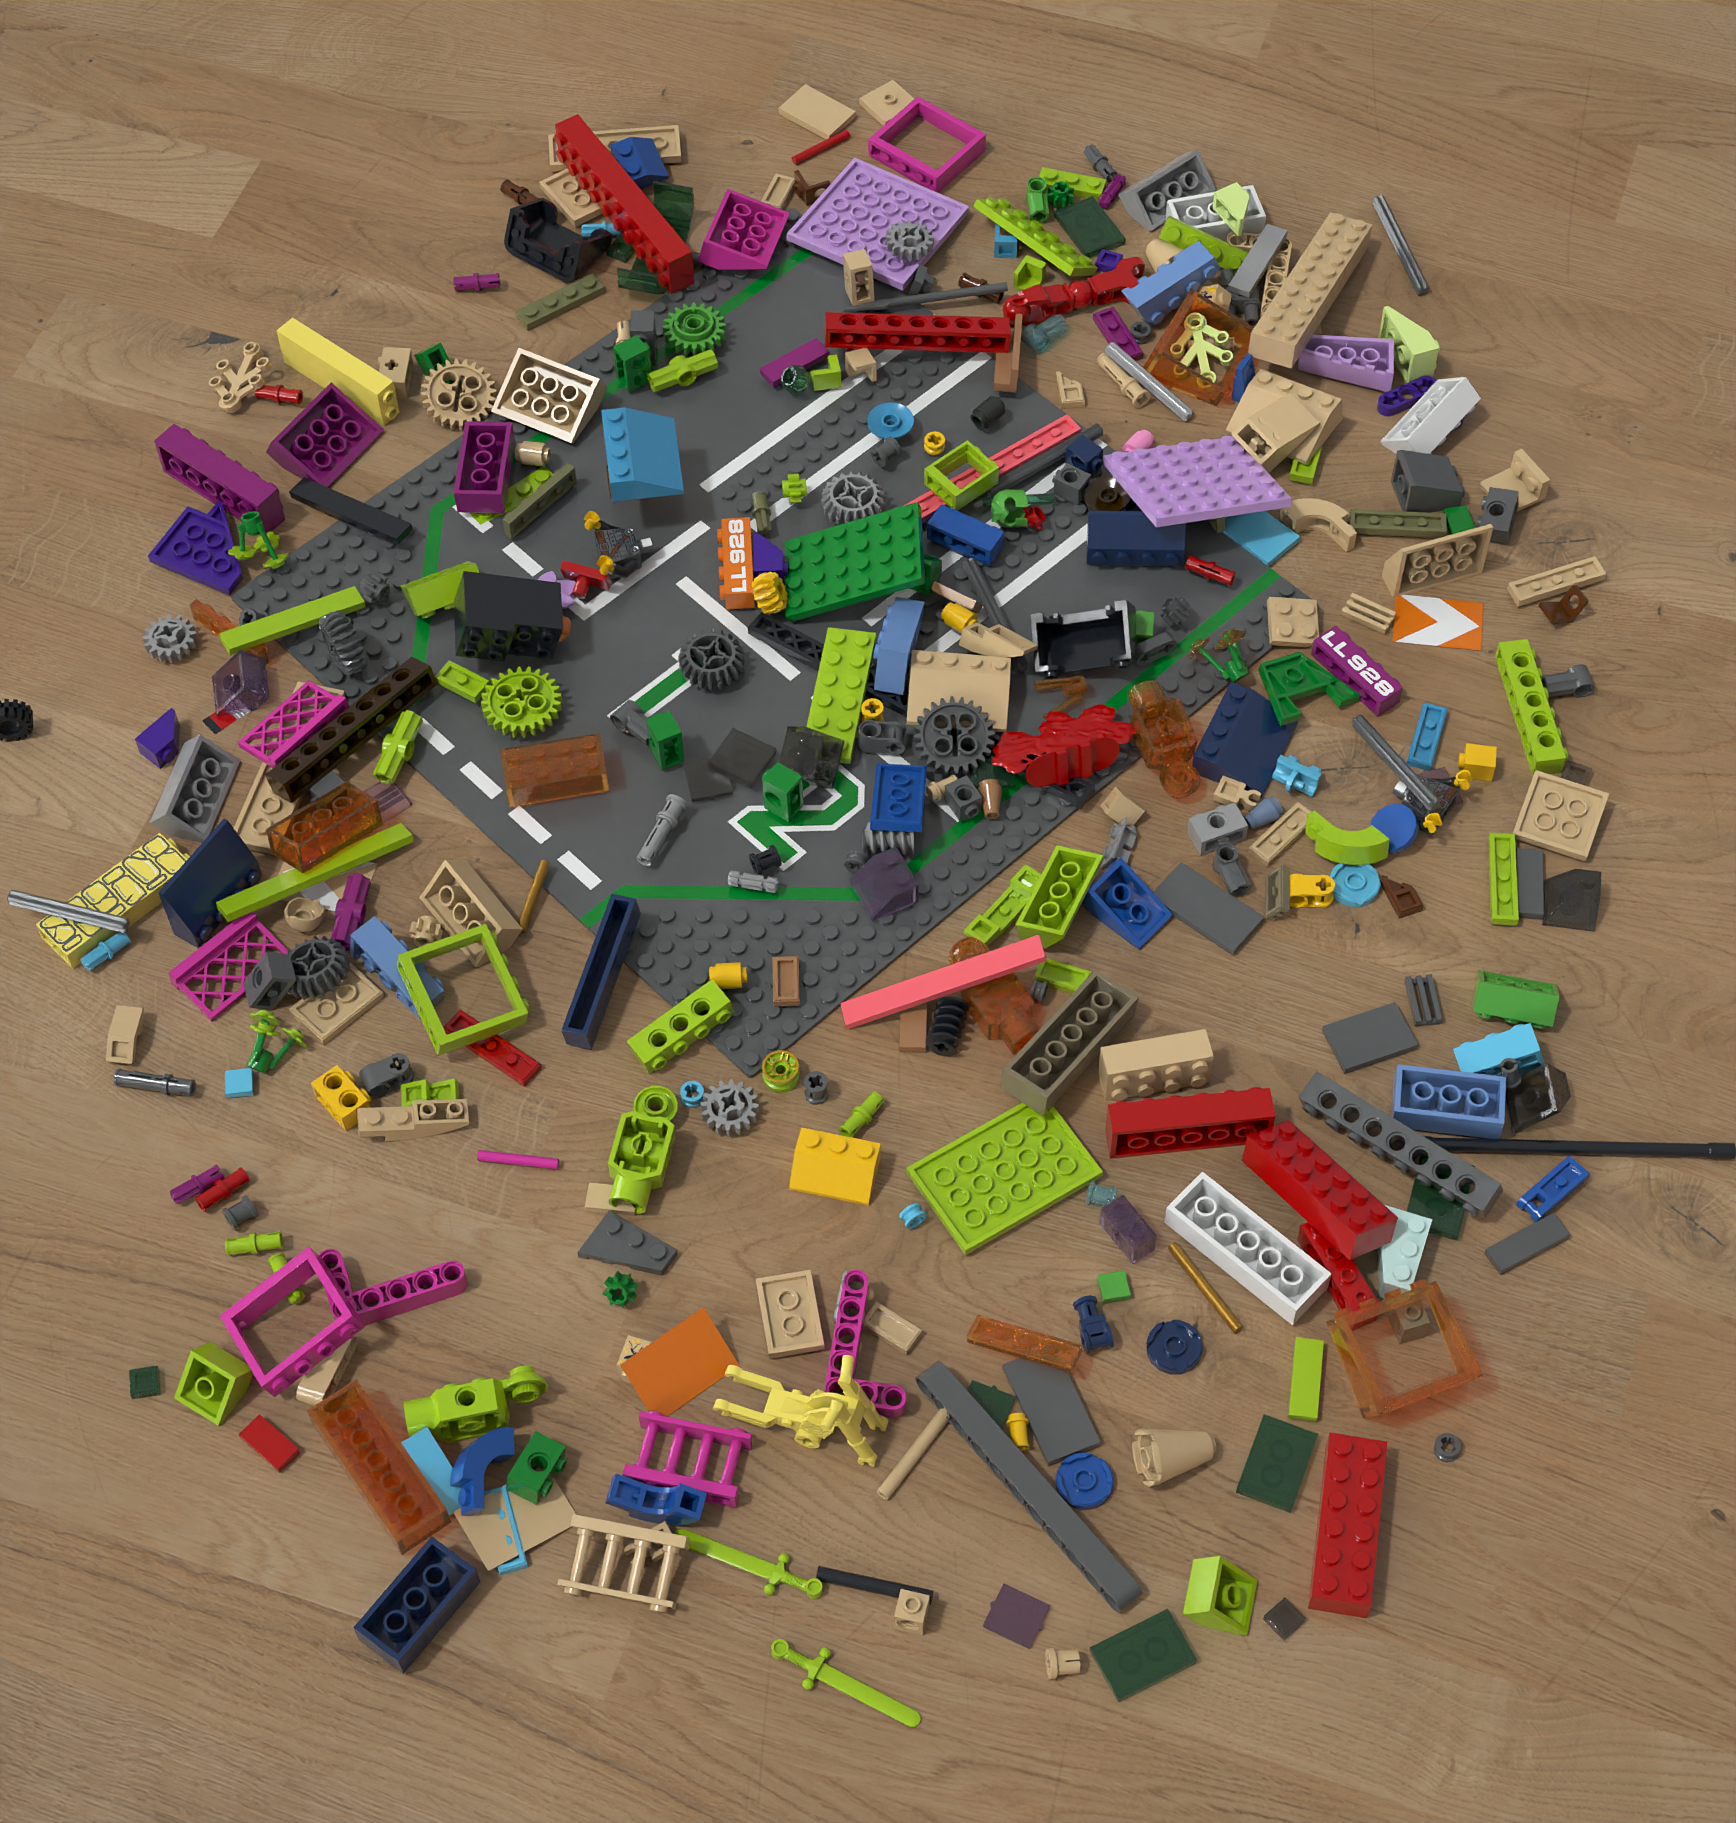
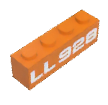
(737, 563)

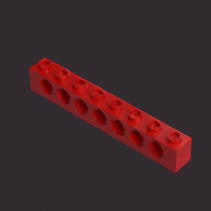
(917, 332)

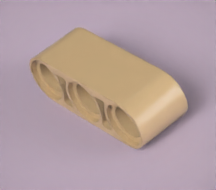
(326, 1375)

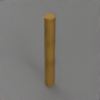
(533, 894)

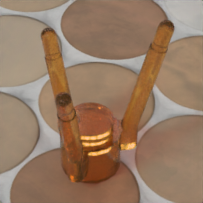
(1071, 686)

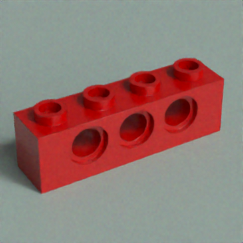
(1346, 1282)

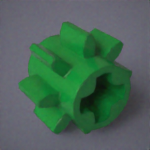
(1060, 195)
(616, 1295)

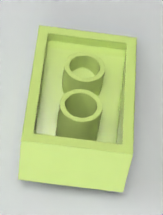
(1413, 346)

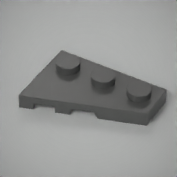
(628, 1245)

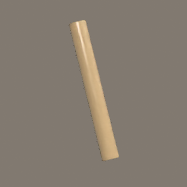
(913, 1454)

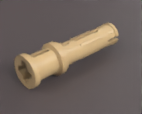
(1128, 385)

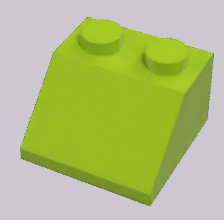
(213, 1382)
(1220, 1595)

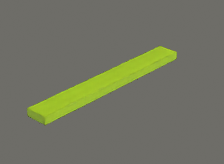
(295, 881)

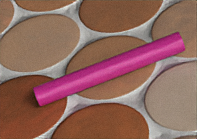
(518, 1159)

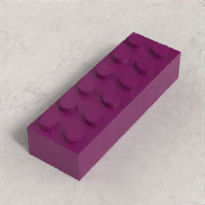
(218, 477)

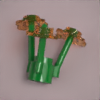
(1236, 667)

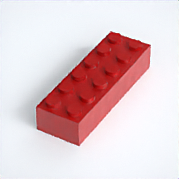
(1187, 1122)
(1319, 1189)
(1348, 1525)

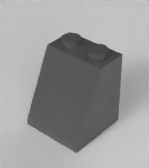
(1425, 482)

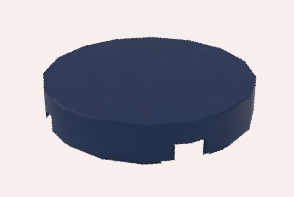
(1174, 1347)

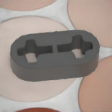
(1154, 648)

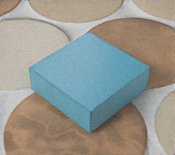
(239, 1083)

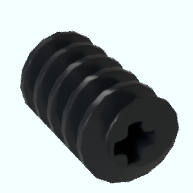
(947, 1026)

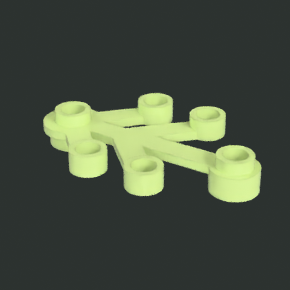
(1201, 347)

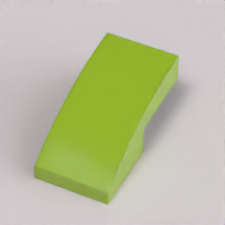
(424, 1090)

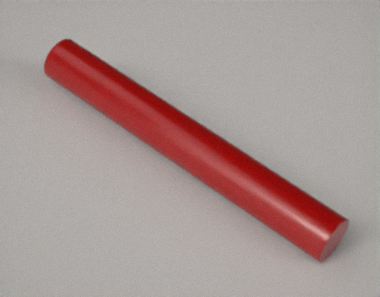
(820, 147)

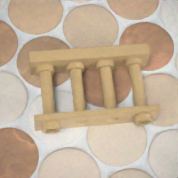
(643, 1540)

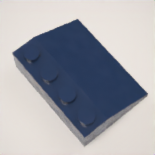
(1243, 740)
(210, 874)

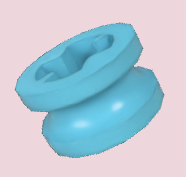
(691, 1086)
(913, 1215)

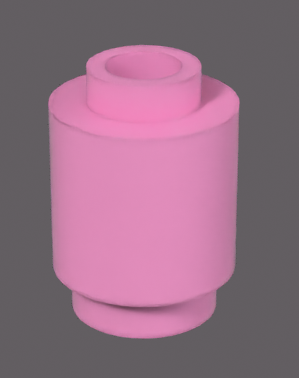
(1140, 439)

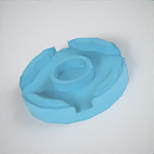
(1355, 884)

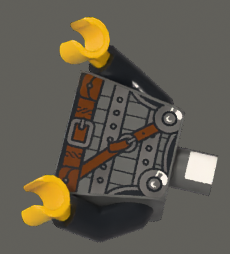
(616, 547)
(1444, 789)

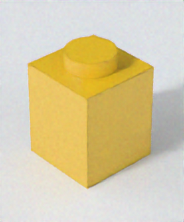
(1479, 761)

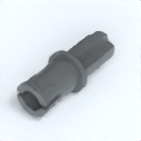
(1099, 162)

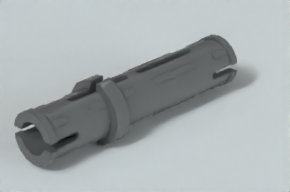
(166, 1084)

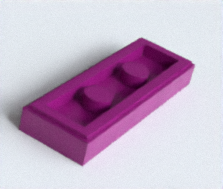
(1116, 331)
(805, 355)

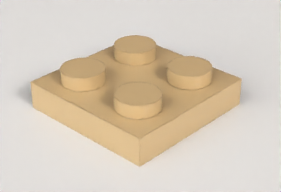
(1292, 621)

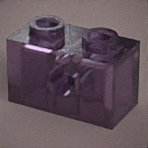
(1127, 1229)

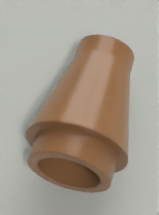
(991, 797)

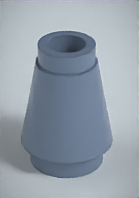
(1264, 813)

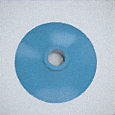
(890, 420)

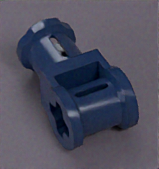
(1093, 1327)

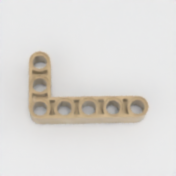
(1276, 271)

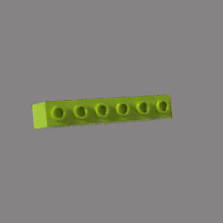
(1531, 707)

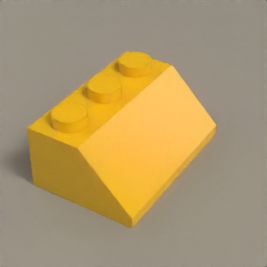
(835, 1166)

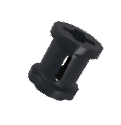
(765, 860)

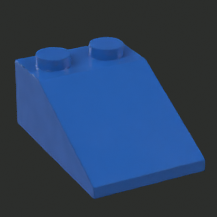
(1125, 904)

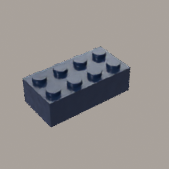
(417, 1604)

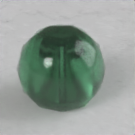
(795, 379)

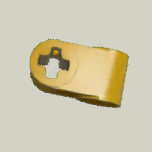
(1307, 891)

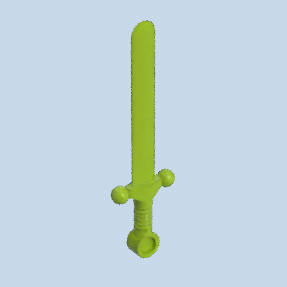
(752, 1564)
(844, 1683)

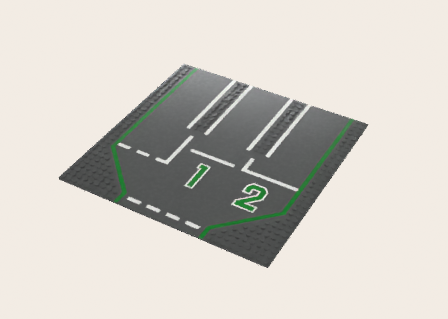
(627, 640)

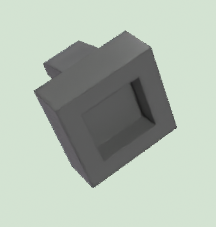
(921, 282)

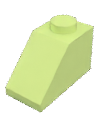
(1232, 206)

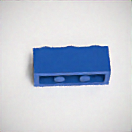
(965, 535)

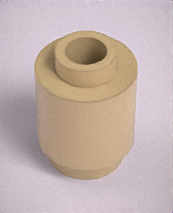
(533, 453)

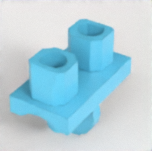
(1296, 775)

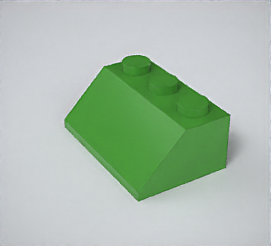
(1515, 999)

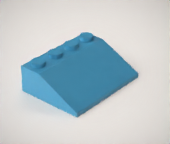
(641, 454)

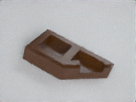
(1402, 897)

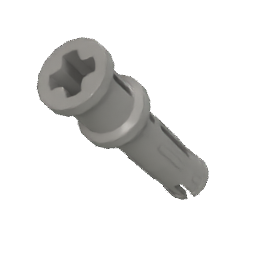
(666, 820)

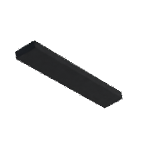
(351, 510)

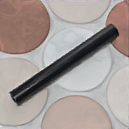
(866, 1583)

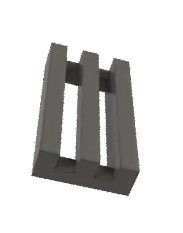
(1420, 982)

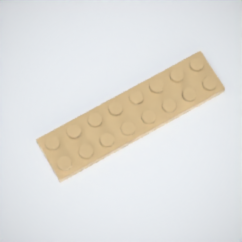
(262, 805)

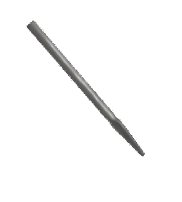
(930, 297)

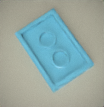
(1261, 535)

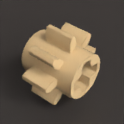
(425, 930)

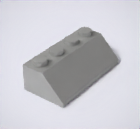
(1177, 179)
(195, 790)

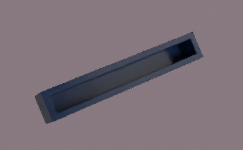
(601, 971)

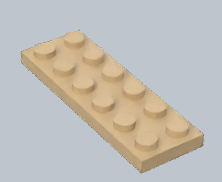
(664, 137)

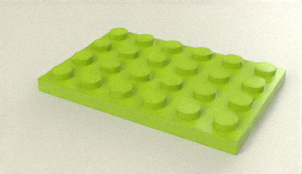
(1003, 1174)

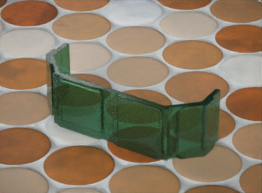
(677, 207)

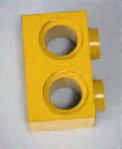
(338, 1099)

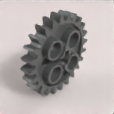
(977, 736)

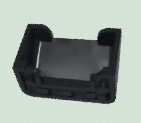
(542, 242)
(1084, 640)

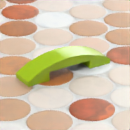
(1006, 907)

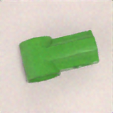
(1037, 199)

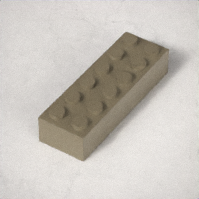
(1068, 1042)

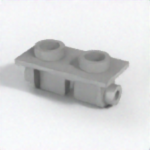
(1121, 836)

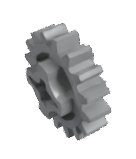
(909, 240)
(170, 638)
(728, 1106)

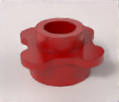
(1035, 517)

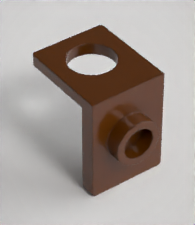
(807, 192)
(1562, 610)

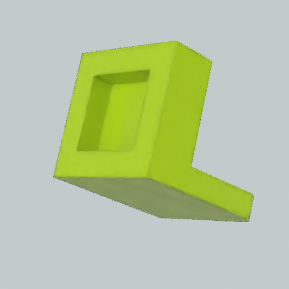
(1029, 273)
(829, 377)

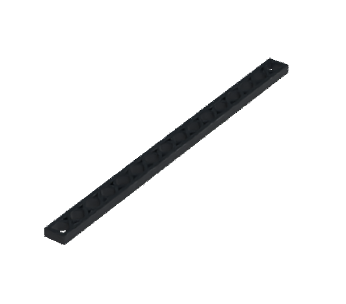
(891, 701)

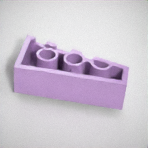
(1351, 360)

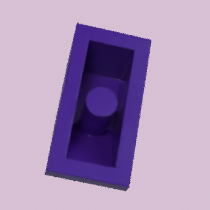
(768, 558)
(160, 740)

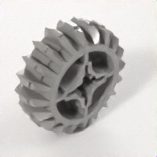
(852, 498)

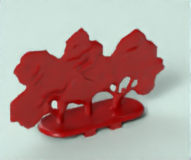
(1068, 746)

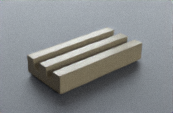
(1277, 892)

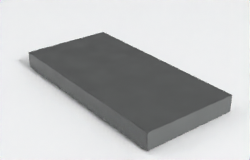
(1208, 908)
(1052, 1409)

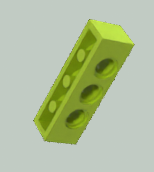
(685, 1013)

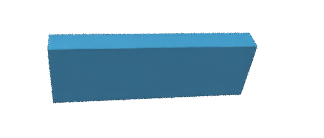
(1426, 736)

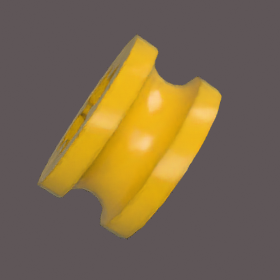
(930, 447)

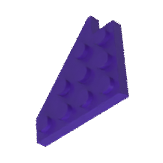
(199, 549)

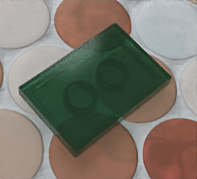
(1089, 227)
(1428, 1203)
(1276, 1463)
(1143, 1655)

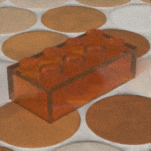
(554, 770)
(324, 827)

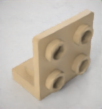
(1522, 477)

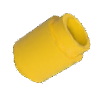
(958, 616)
(728, 975)

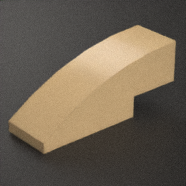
(995, 641)

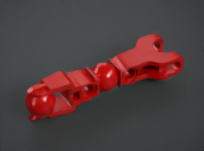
(1060, 299)

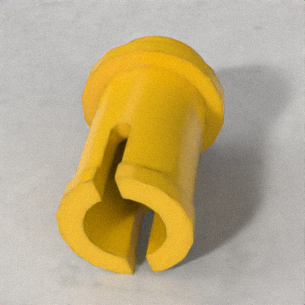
(1018, 1430)

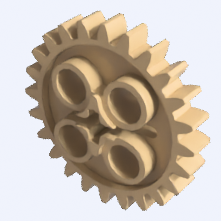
(437, 390)

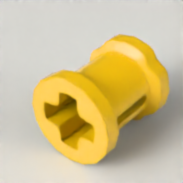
(877, 711)

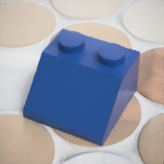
(640, 160)

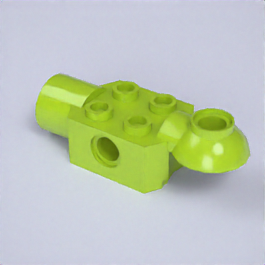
(642, 1148)
(474, 1407)

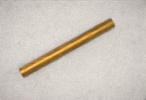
(1205, 1288)

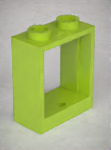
(947, 491)

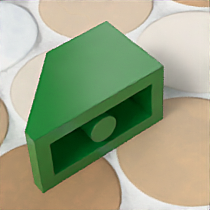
(431, 357)
(933, 573)

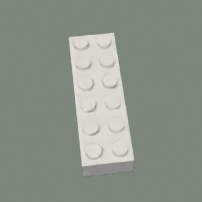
(1247, 1248)

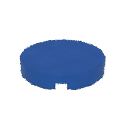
(1398, 824)
(1084, 1481)

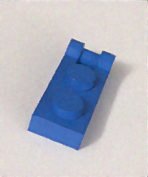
(1553, 1188)

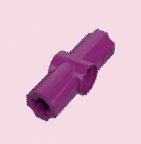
(351, 909)

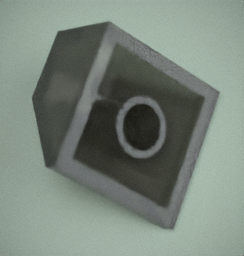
(1572, 900)
(1538, 1097)

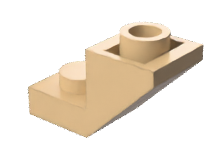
(123, 1034)

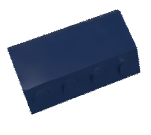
(1132, 540)

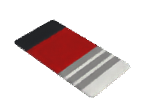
(218, 723)

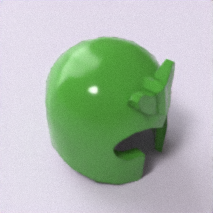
(1008, 508)

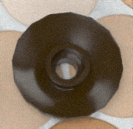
(1103, 489)

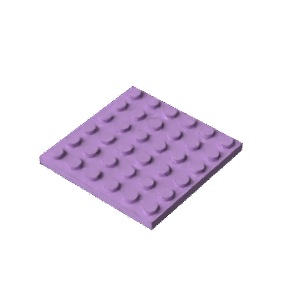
(860, 210)
(1196, 481)

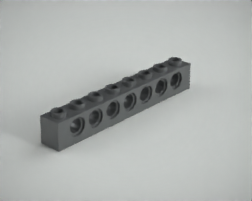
(1323, 1089)

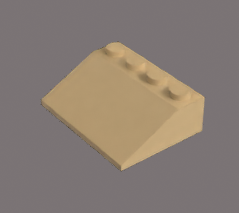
(1269, 387)
(548, 396)
(1437, 561)
(959, 675)

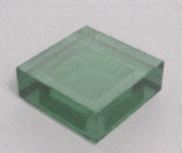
(620, 250)
(144, 1382)

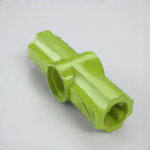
(682, 370)
(398, 747)

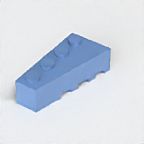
(1171, 283)
(896, 644)
(380, 952)

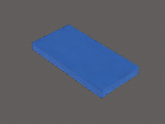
(898, 797)

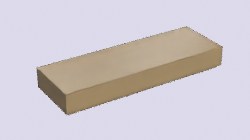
(1280, 835)

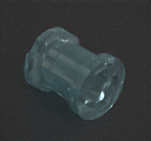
(1100, 1195)

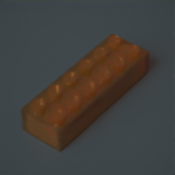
(379, 1467)

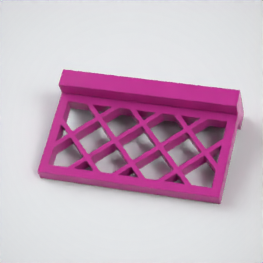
(301, 731)
(211, 953)

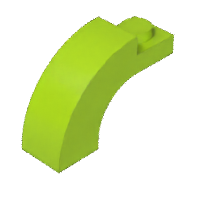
(1345, 846)

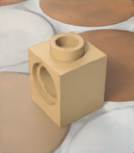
(911, 1612)

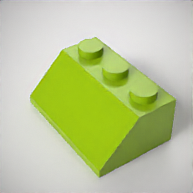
(436, 589)

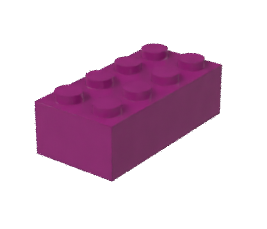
(484, 467)

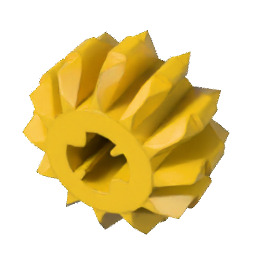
(769, 592)

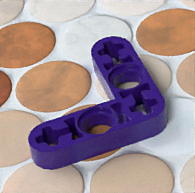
(1402, 403)

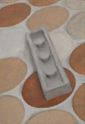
(1257, 260)

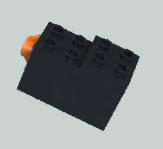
(508, 617)

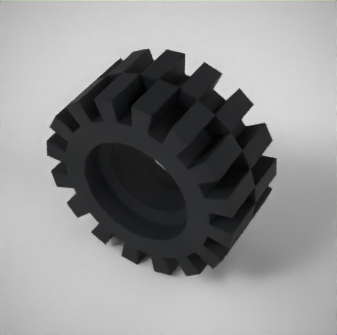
(15, 720)

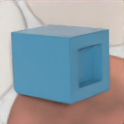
(1004, 245)

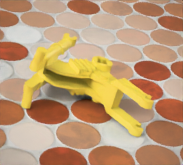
(812, 1415)

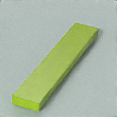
(290, 620)

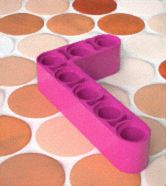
(385, 1292)
(854, 1326)

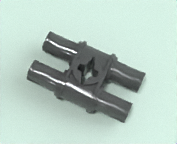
(1241, 304)

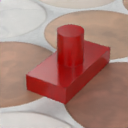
(584, 578)

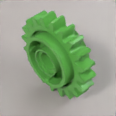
(694, 329)

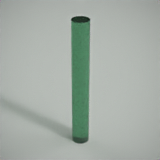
(1031, 498)

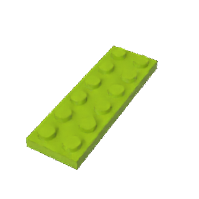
(1034, 236)
(842, 686)

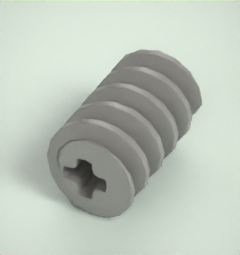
(886, 839)

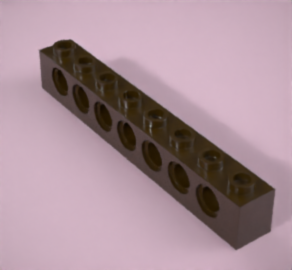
(351, 729)

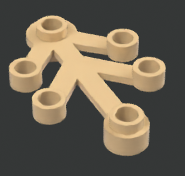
(231, 400)

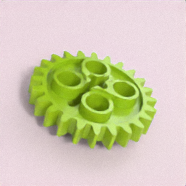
(514, 701)

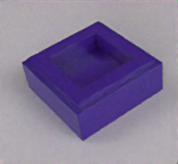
(1107, 260)

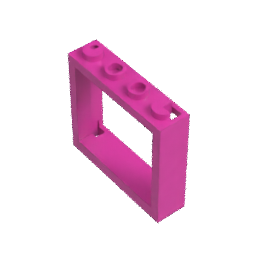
(912, 167)
(272, 1292)

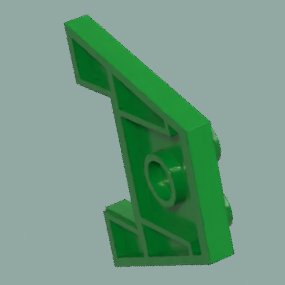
(1299, 677)

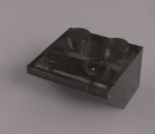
(812, 755)

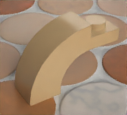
(1320, 516)

